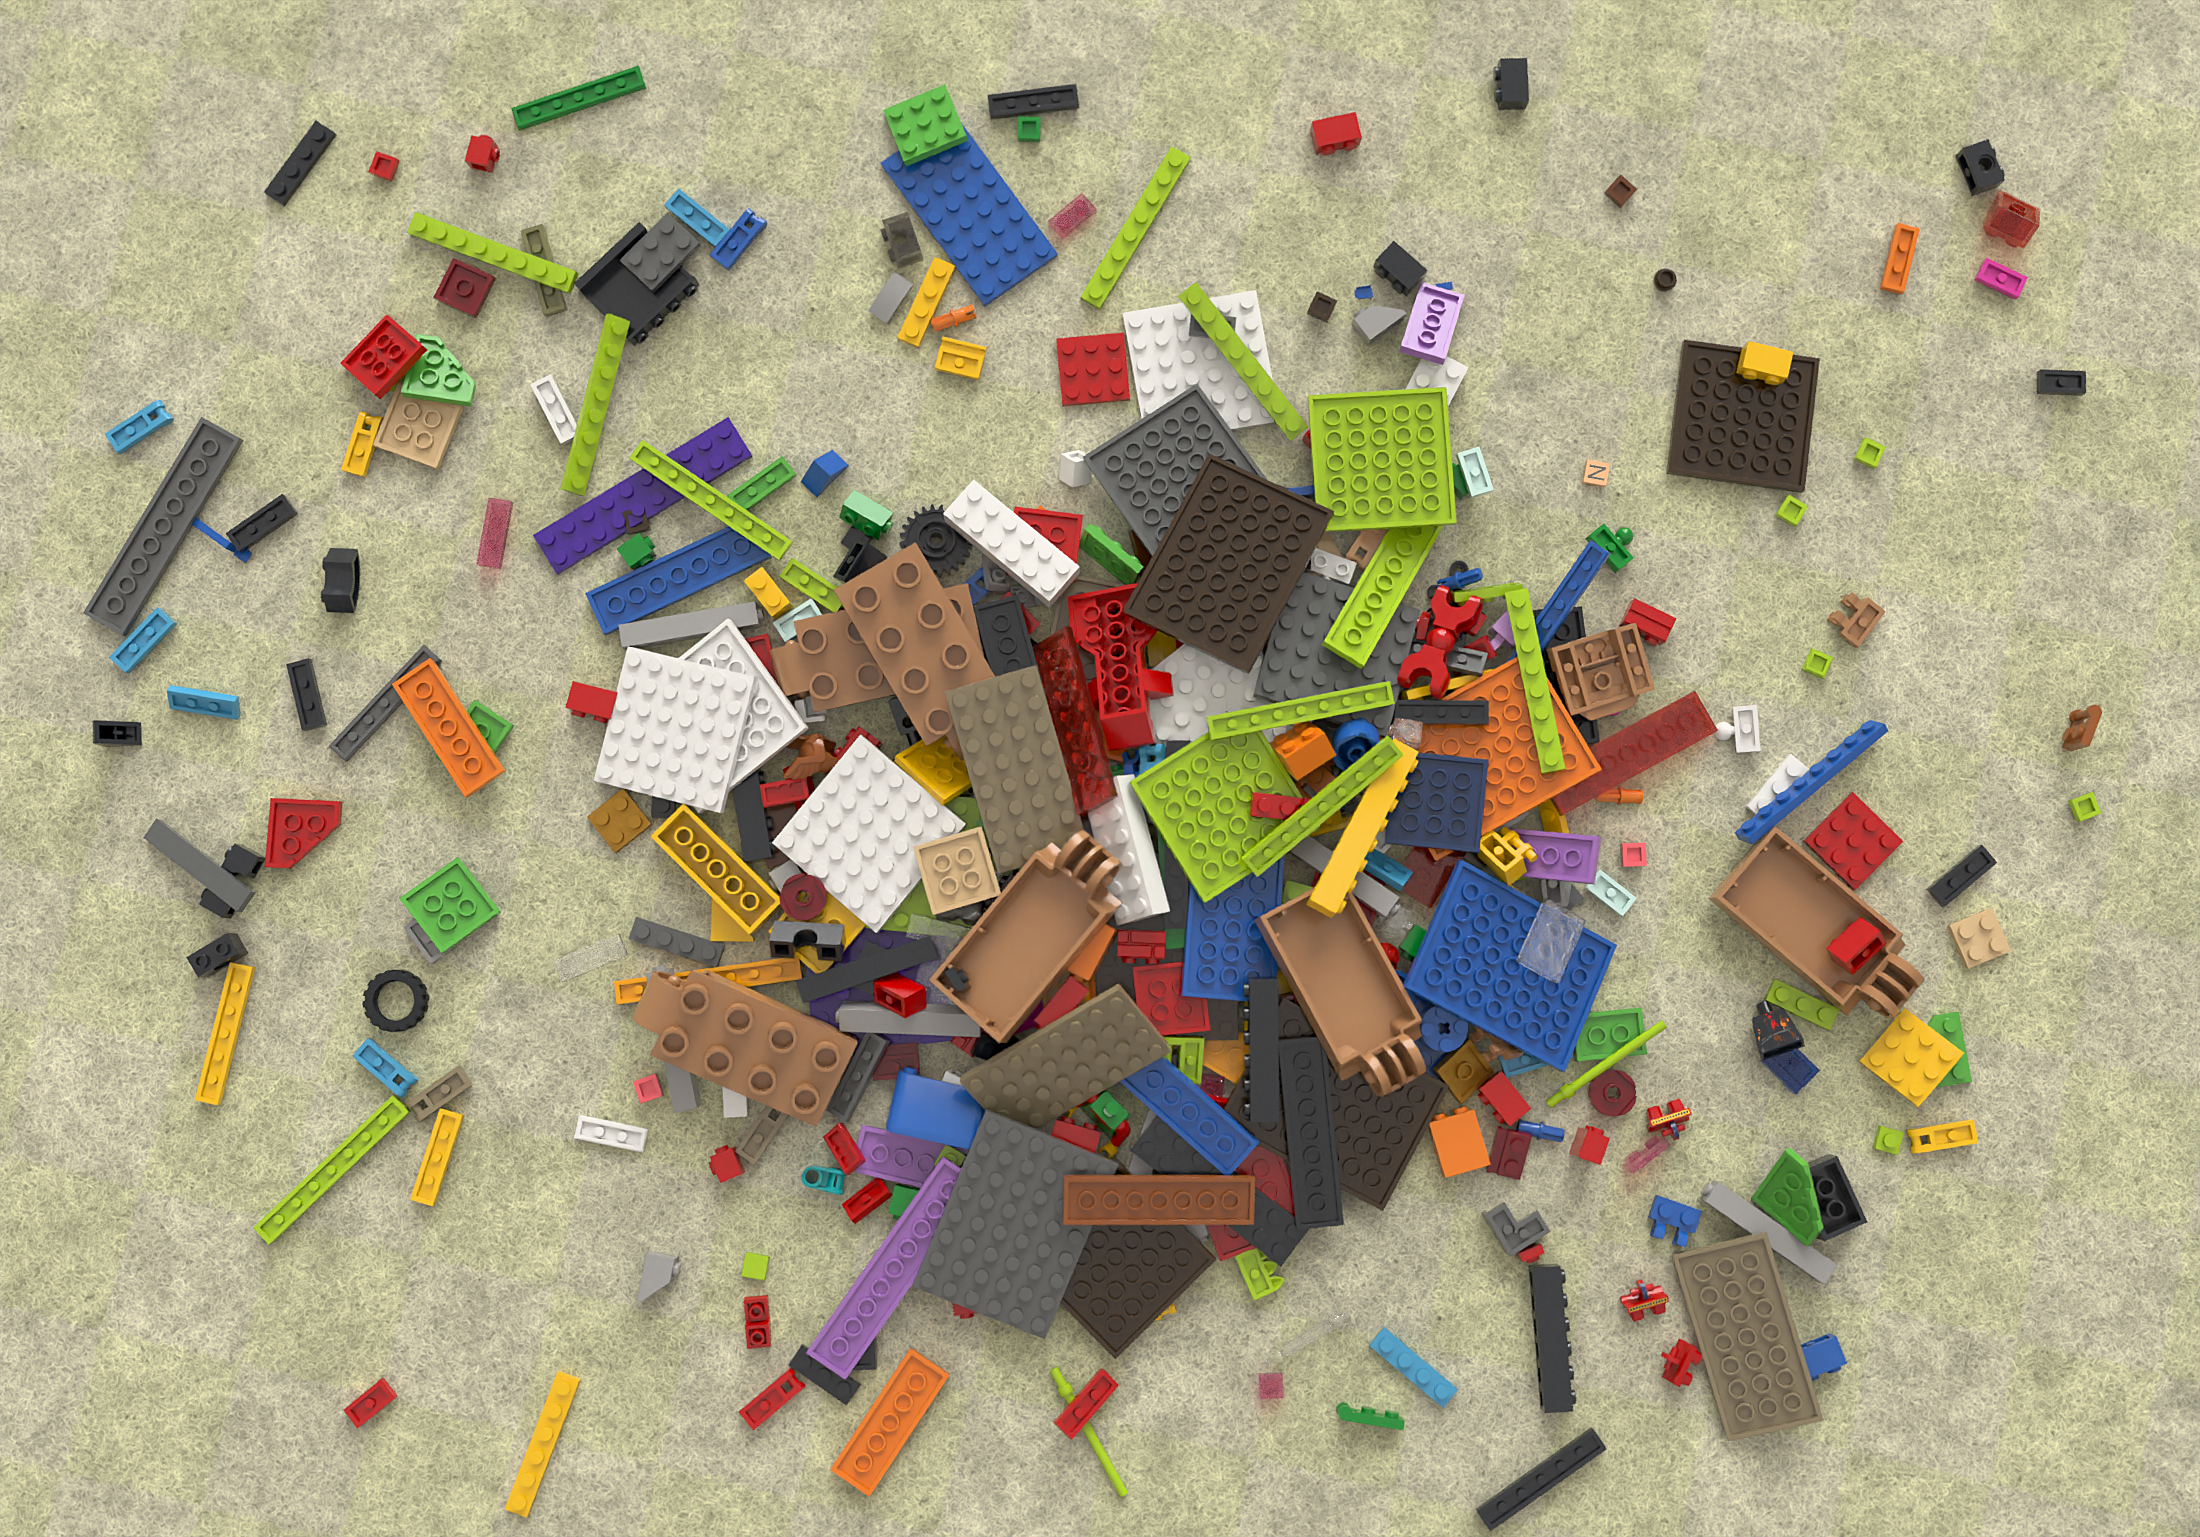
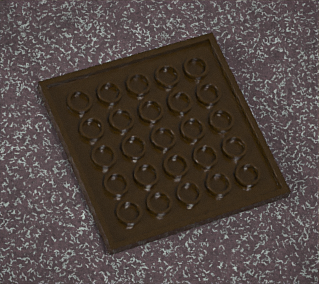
(1741, 426)
(1131, 1277)

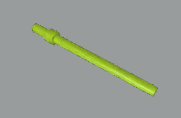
(1568, 1090)
(1065, 1390)

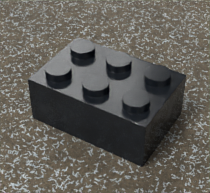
(1835, 1197)

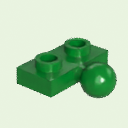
(1614, 544)

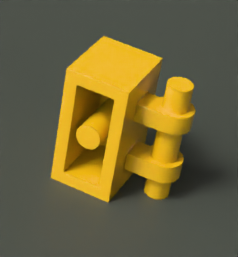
(1502, 858)

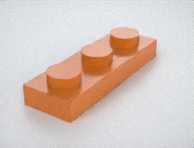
(1899, 258)

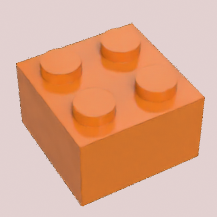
(1302, 749)

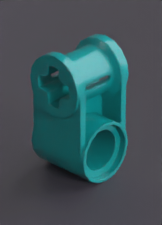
(826, 1179)

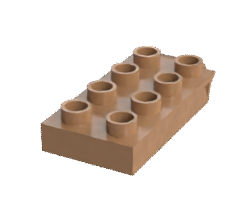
(915, 639)
(836, 662)
(1800, 910)
(1032, 934)
(1347, 991)
(745, 1041)

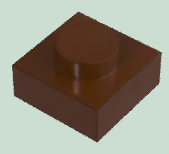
(1620, 191)

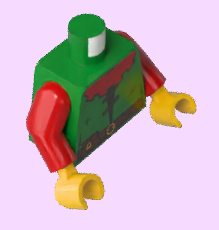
(1109, 1117)

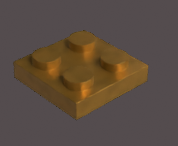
(619, 820)
(1463, 1071)

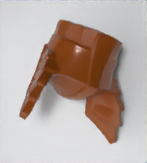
(813, 756)

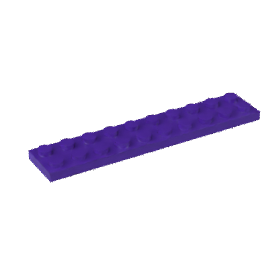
(602, 518)

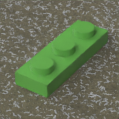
(763, 484)

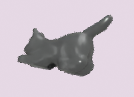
(968, 914)

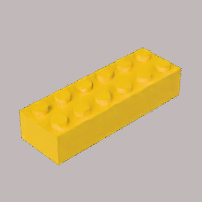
(718, 869)

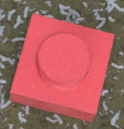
(1633, 854)
(648, 1088)

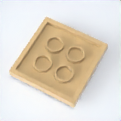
(418, 428)
(957, 870)

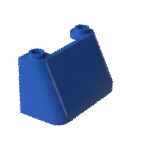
(933, 1110)

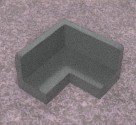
(1512, 1234)

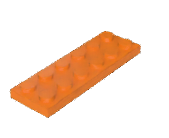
(448, 727)
(890, 1421)

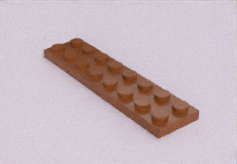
(1158, 1199)

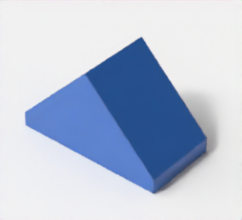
(823, 472)

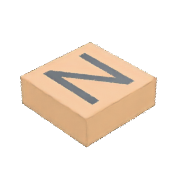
(1596, 473)

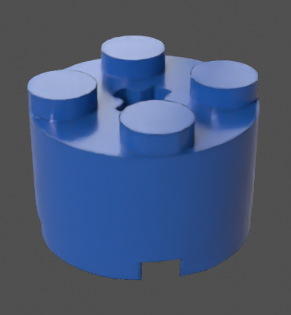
(1353, 741)
(1444, 1041)

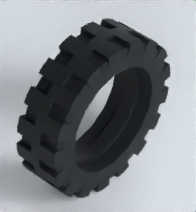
(371, 1000)

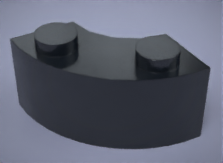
(341, 580)

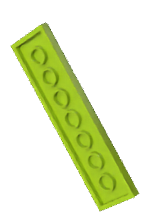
(1379, 592)

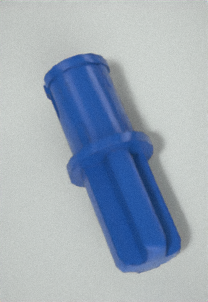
(1460, 580)
(1541, 1131)

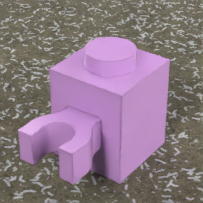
(1502, 632)

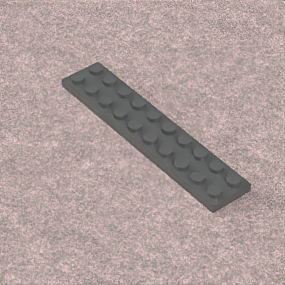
(163, 526)

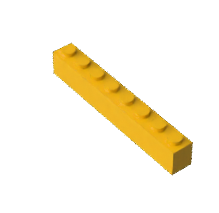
(1360, 834)

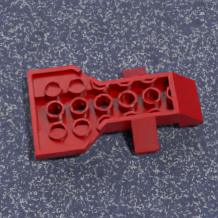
(1123, 682)

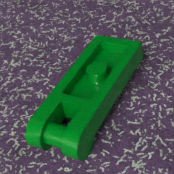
(1369, 1416)

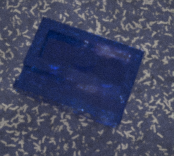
(1792, 1069)

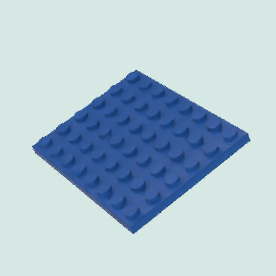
(1473, 970)

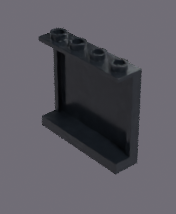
(622, 294)

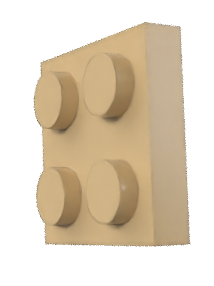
(1979, 938)

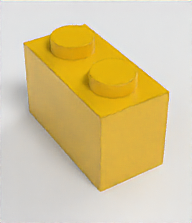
(1764, 363)
(768, 593)

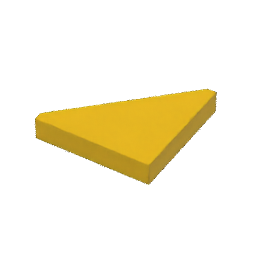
(725, 927)

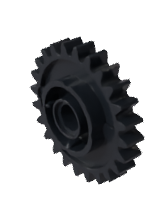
(929, 525)

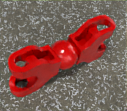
(1440, 641)

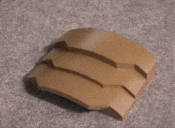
(1602, 672)

